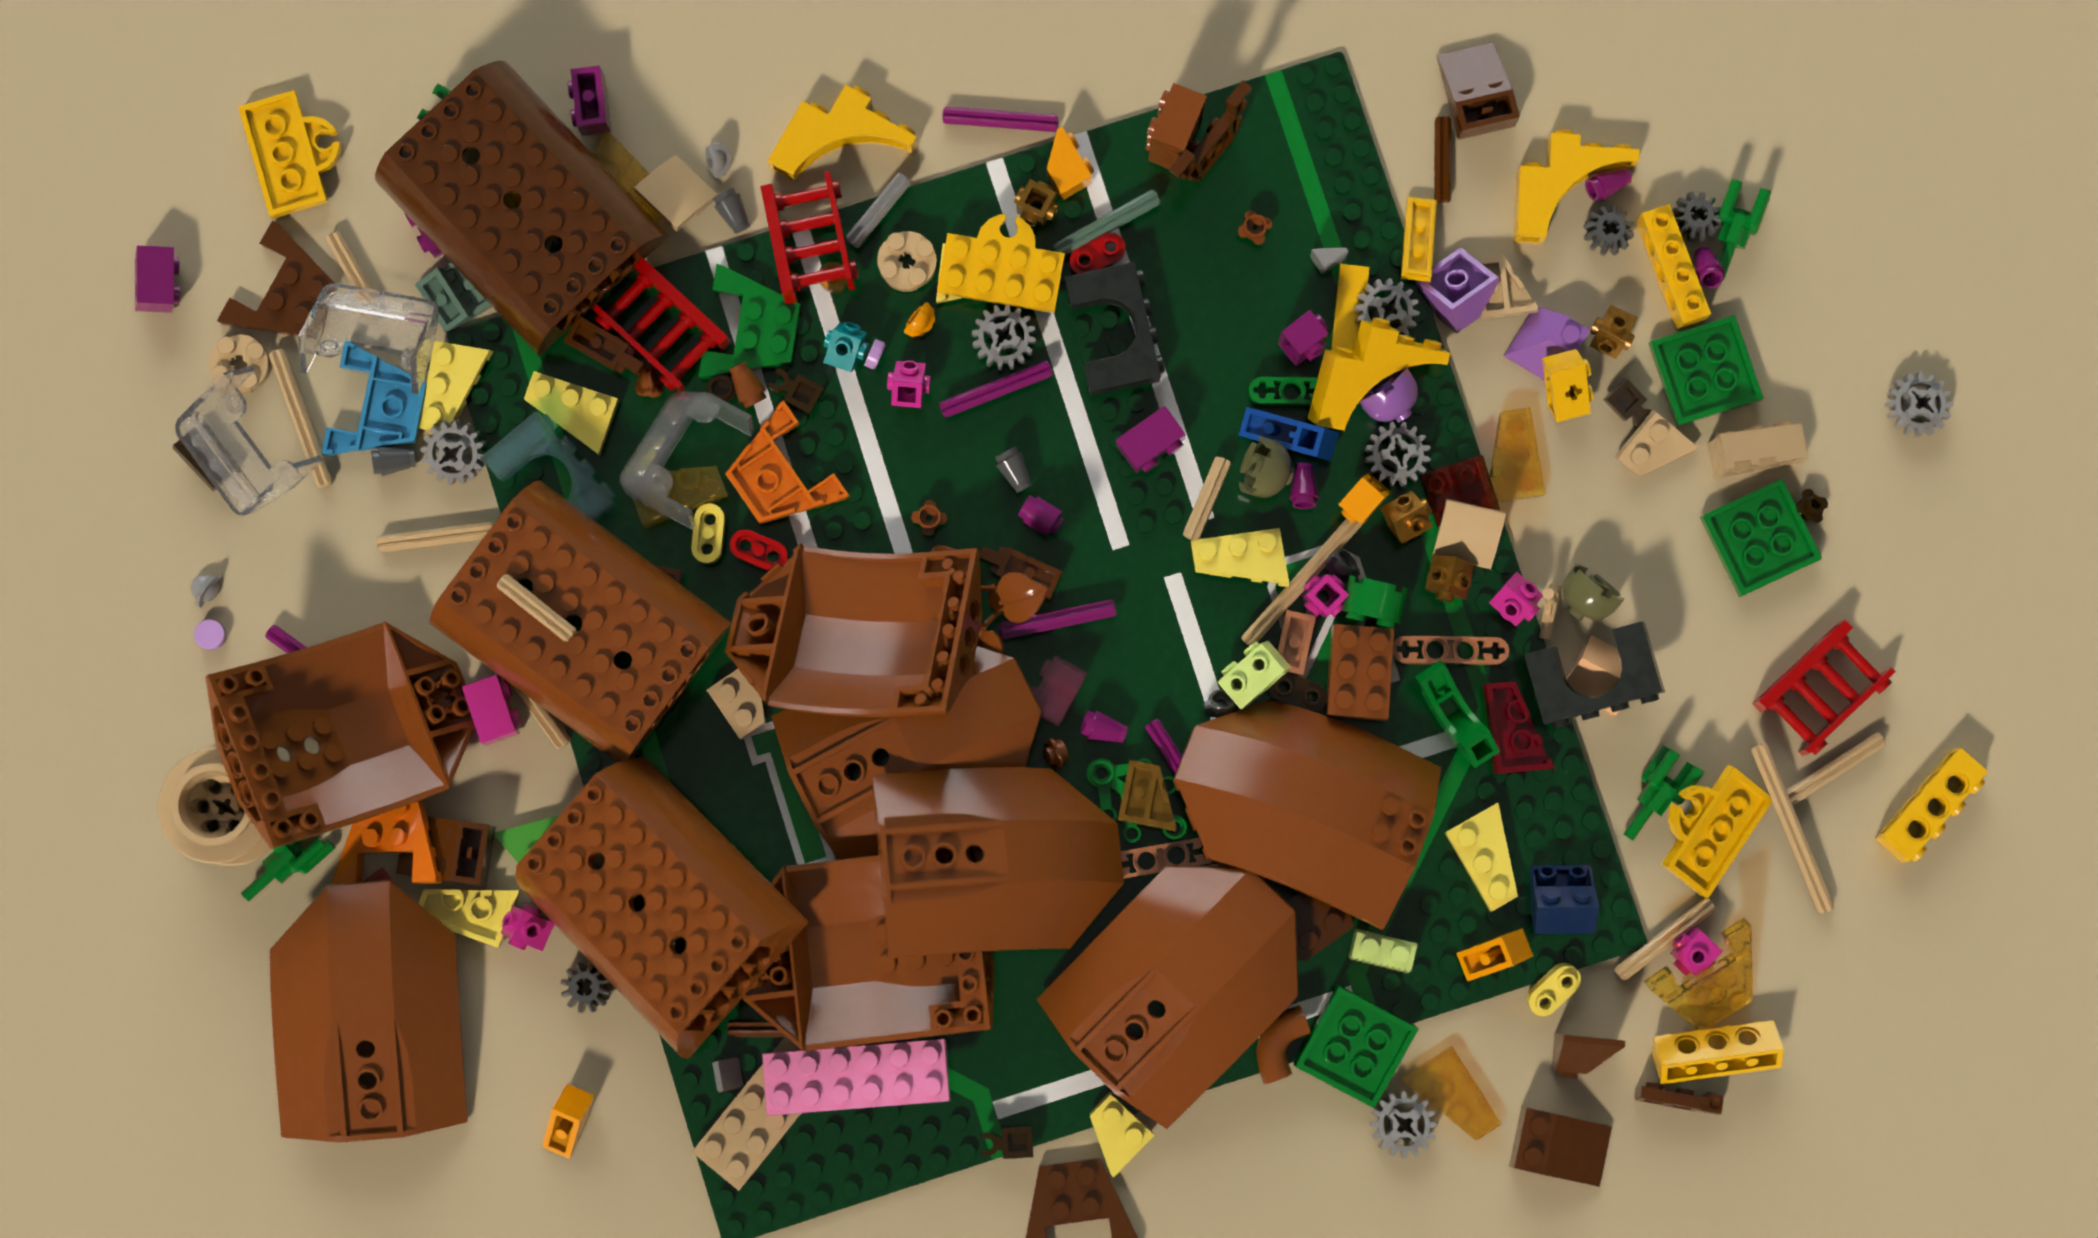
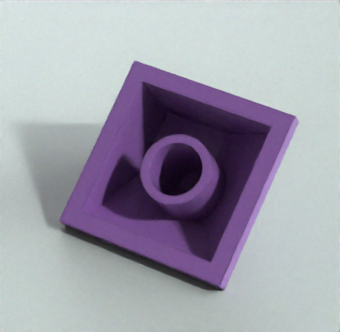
(1459, 289)
(1543, 336)

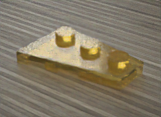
(1515, 458)
(690, 488)
(1454, 1093)

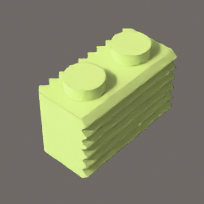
(1382, 951)

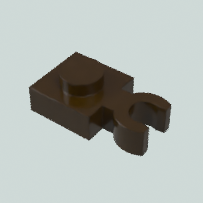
(800, 393)
(1627, 402)
(1015, 1142)

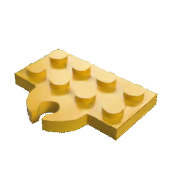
(288, 152)
(1001, 267)
(1713, 828)

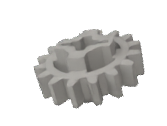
(1375, 305)
(992, 330)
(1927, 412)
(446, 443)
(1410, 451)
(1413, 1113)

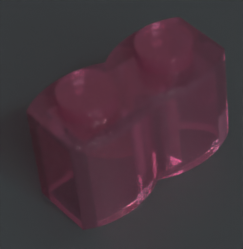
(1058, 688)

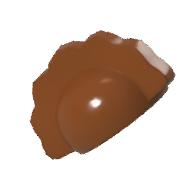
(649, 384)

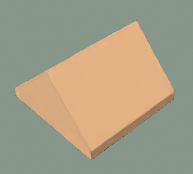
(1596, 670)

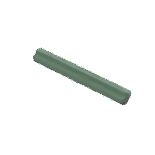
(1108, 222)

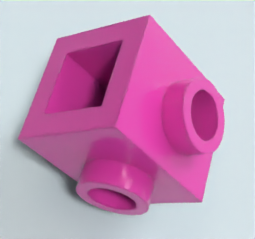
(908, 384)
(1335, 591)
(1517, 600)
(526, 927)
(1687, 945)

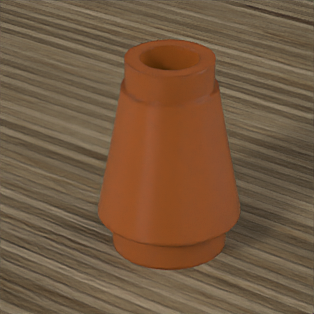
(746, 385)

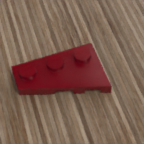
(1513, 731)

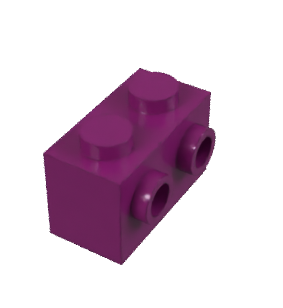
(590, 100)
(155, 279)
(1304, 338)
(1151, 440)

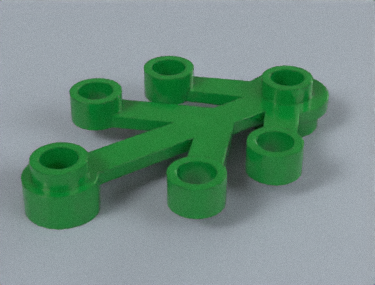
(1112, 781)

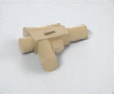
(1552, 599)

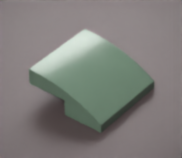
(454, 295)

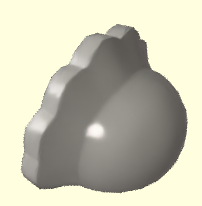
(718, 159)
(205, 588)

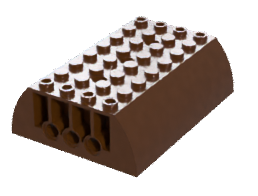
(561, 194)

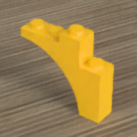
(848, 123)
(1567, 164)
(1351, 374)

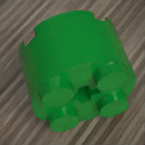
(1374, 600)

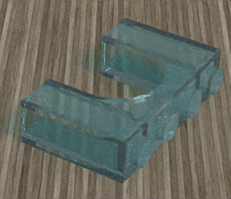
(536, 439)

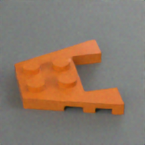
(769, 481)
(392, 832)

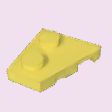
(1118, 1132)

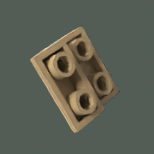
(675, 192)
(1469, 533)

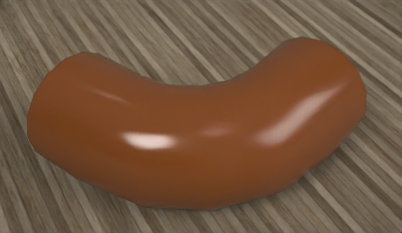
(1274, 1042)

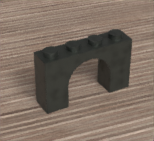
(1121, 288)
(1638, 680)

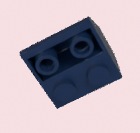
(1563, 899)

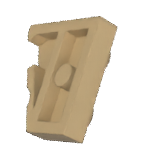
(1510, 293)
(1654, 445)
(739, 703)

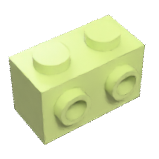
(1253, 674)

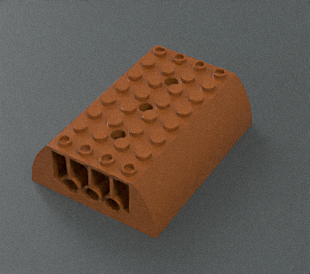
(622, 607)
(691, 888)

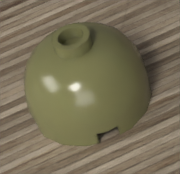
(1265, 468)
(1589, 595)

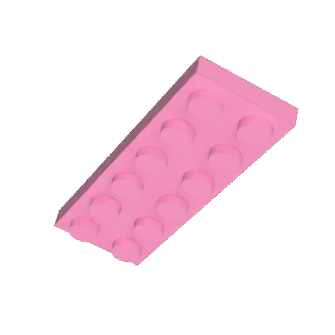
(856, 1077)

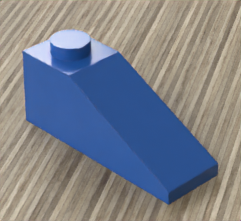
(1290, 433)

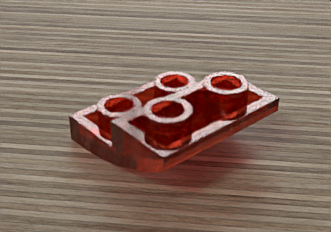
(1460, 482)

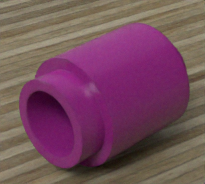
(1041, 516)

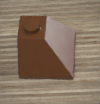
(1581, 1054)

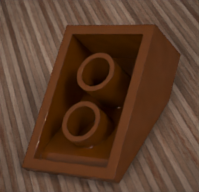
(1560, 1146)

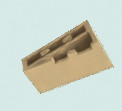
(1757, 449)

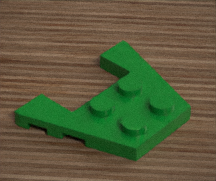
(764, 328)

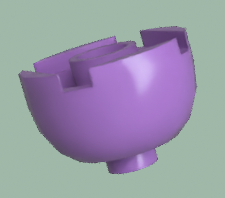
(1391, 397)

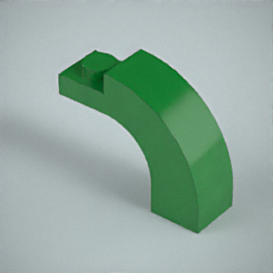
(1455, 716)

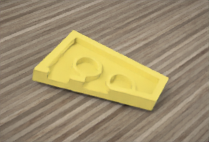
(449, 382)
(574, 408)
(1244, 555)
(1485, 855)
(471, 912)

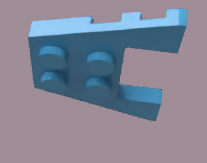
(389, 407)

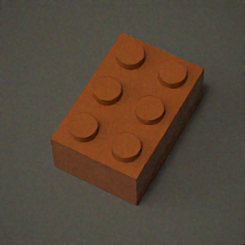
(1176, 126)
(1359, 672)

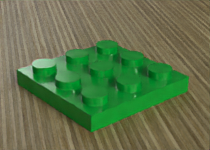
(1705, 370)
(1760, 537)
(1356, 1046)

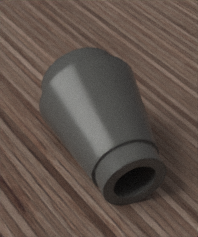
(732, 210)
(392, 460)
(1014, 469)

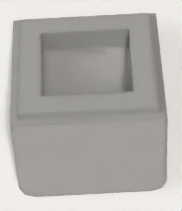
(1328, 257)
(728, 1074)

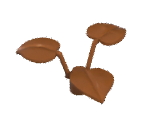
(1015, 596)

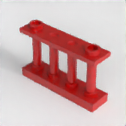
(781, 229)
(689, 317)
(1816, 659)

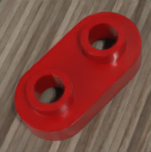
(1097, 253)
(759, 551)

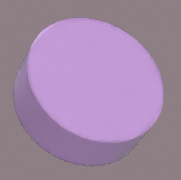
(875, 354)
(210, 634)

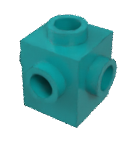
(845, 346)

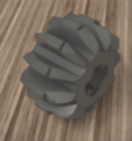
(1702, 226)
(1615, 239)
(576, 987)

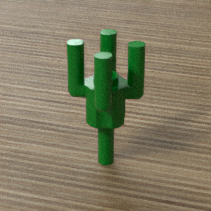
(1739, 223)
(1661, 789)
(286, 861)

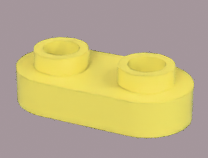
(708, 534)
(1551, 987)

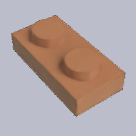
(1296, 640)

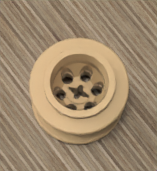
(189, 828)

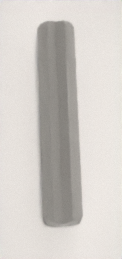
(878, 210)

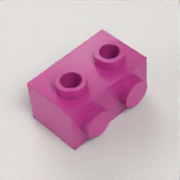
(492, 709)

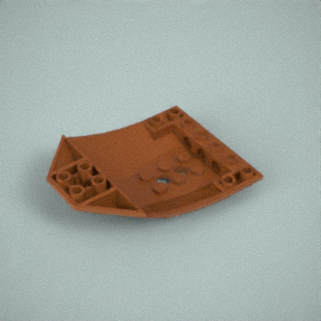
(376, 705)
(985, 728)
(1043, 869)
(1208, 948)
(375, 971)
(837, 977)

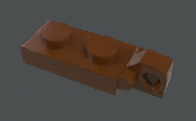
(603, 347)
(1013, 561)
(1680, 1099)

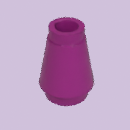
(1606, 183)
(1708, 268)
(1304, 487)
(1101, 727)

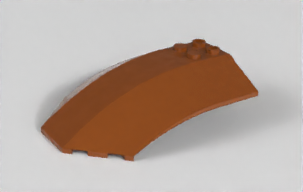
(861, 632)
(1309, 804)

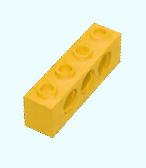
(1673, 267)
(1895, 834)
(1717, 1052)

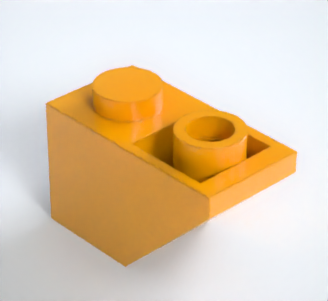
(1066, 168)

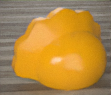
(920, 321)

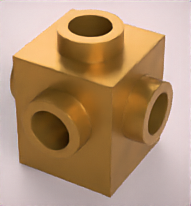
(1036, 193)
(1610, 337)
(1407, 516)
(1449, 577)

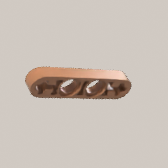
(1449, 646)
(1160, 855)

